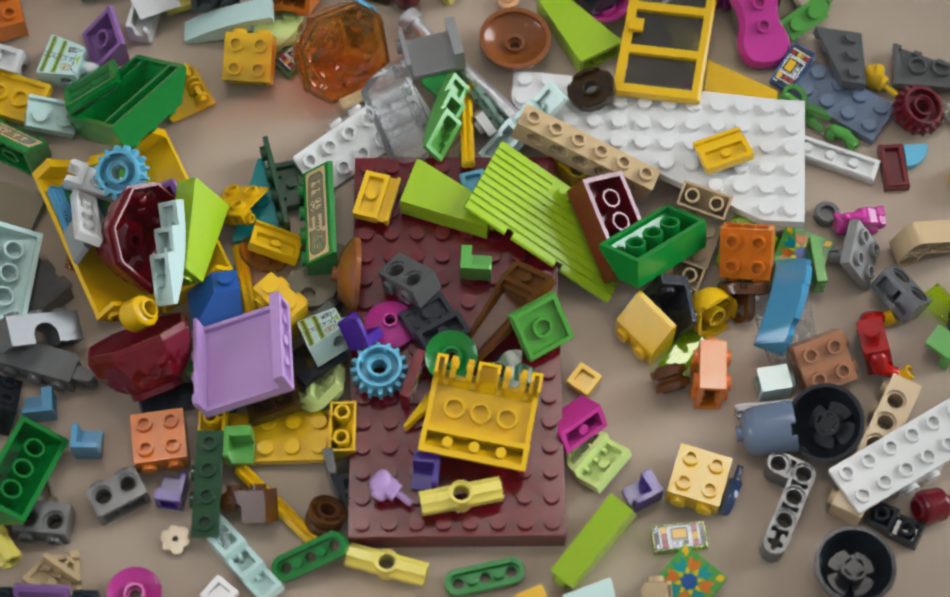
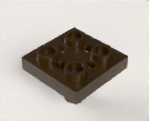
(287, 403)

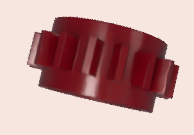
(918, 110)

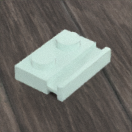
(48, 116)

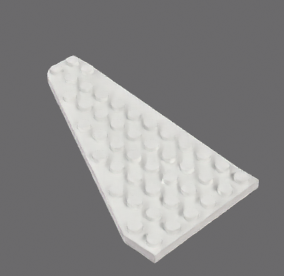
(663, 135)

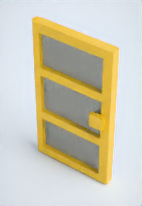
(665, 50)

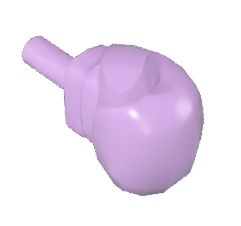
(386, 486)

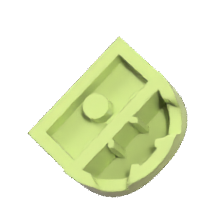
(283, 28)
(324, 389)
(597, 461)

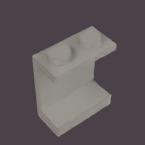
(432, 53)

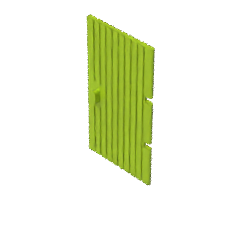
(539, 213)

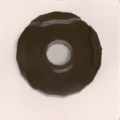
(593, 100)

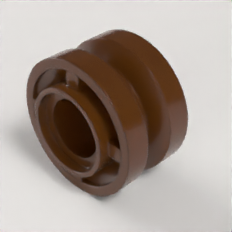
(670, 378)
(325, 515)

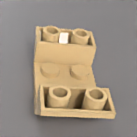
(713, 208)

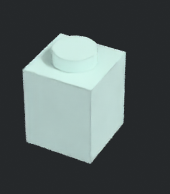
(773, 382)

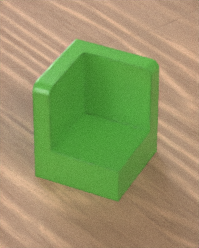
(474, 266)
(940, 343)
(239, 445)

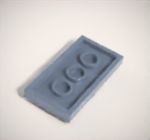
(853, 109)

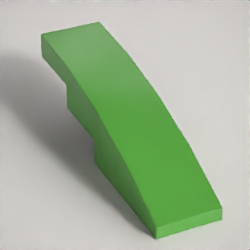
(445, 116)

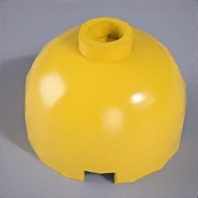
(713, 311)

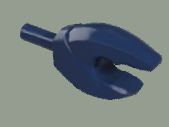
(731, 492)

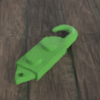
(805, 17)

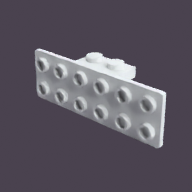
(344, 142)
(897, 461)

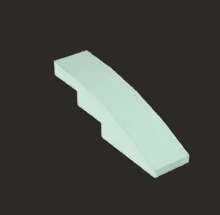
(213, 24)
(548, 100)
(170, 243)
(244, 561)

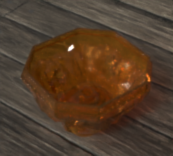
(339, 50)

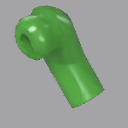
(844, 134)

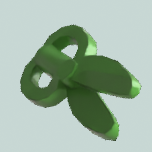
(810, 109)

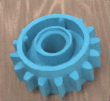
(112, 162)
(379, 357)

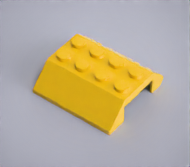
(480, 415)

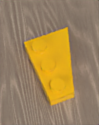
(726, 81)

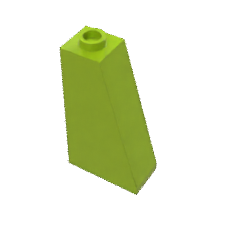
(578, 33)
(440, 200)
(203, 222)
(593, 542)

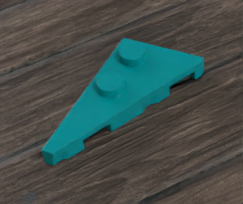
(263, 209)

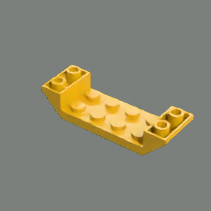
(296, 436)

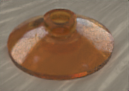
(257, 261)

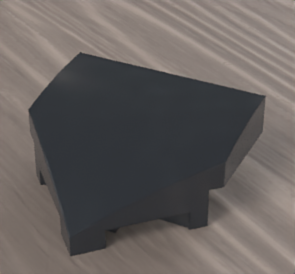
(338, 482)

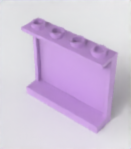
(243, 358)

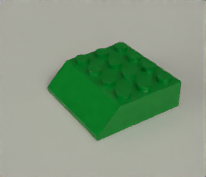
(146, 97)

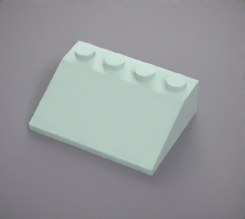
(17, 267)

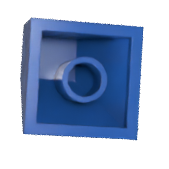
(215, 298)

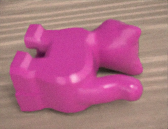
(871, 217)

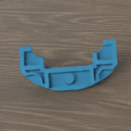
(784, 304)

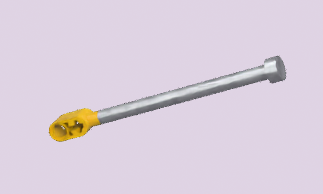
(412, 22)

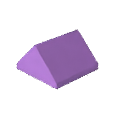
(105, 39)

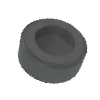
(824, 213)

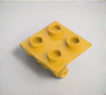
(195, 95)
(240, 201)

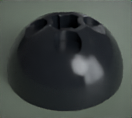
(815, 426)
(857, 553)

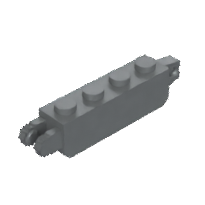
(49, 366)

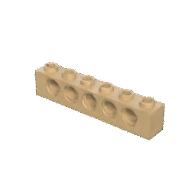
(582, 151)
(904, 394)

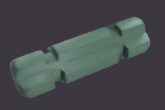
(487, 106)

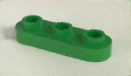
(299, 556)
(495, 570)

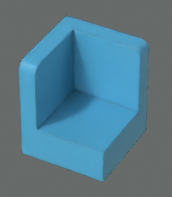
(41, 407)
(86, 443)

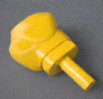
(876, 79)

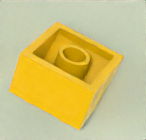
(645, 329)

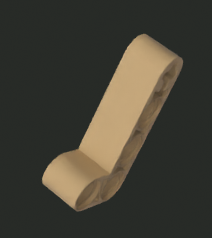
(920, 239)

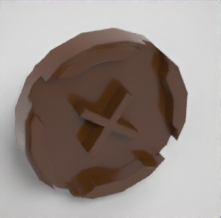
(745, 295)

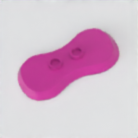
(761, 36)

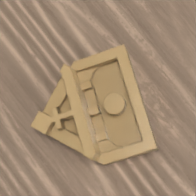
(56, 570)

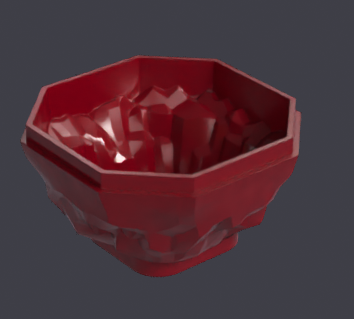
(130, 233)
(146, 360)

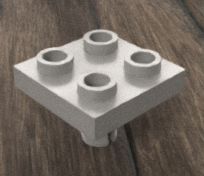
(858, 254)

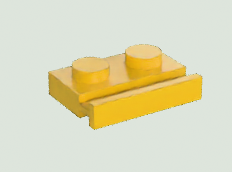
(723, 150)
(376, 197)
(275, 242)

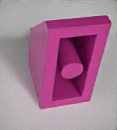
(580, 422)

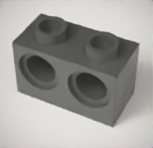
(409, 280)
(900, 293)
(121, 501)
(46, 514)

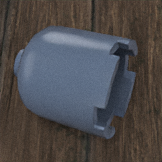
(768, 429)

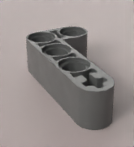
(785, 511)

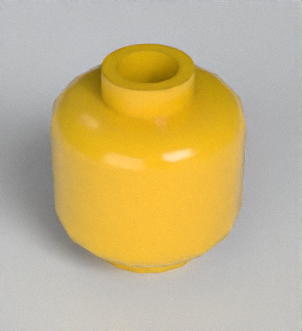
(138, 313)

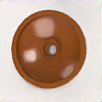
(515, 29)
(348, 274)

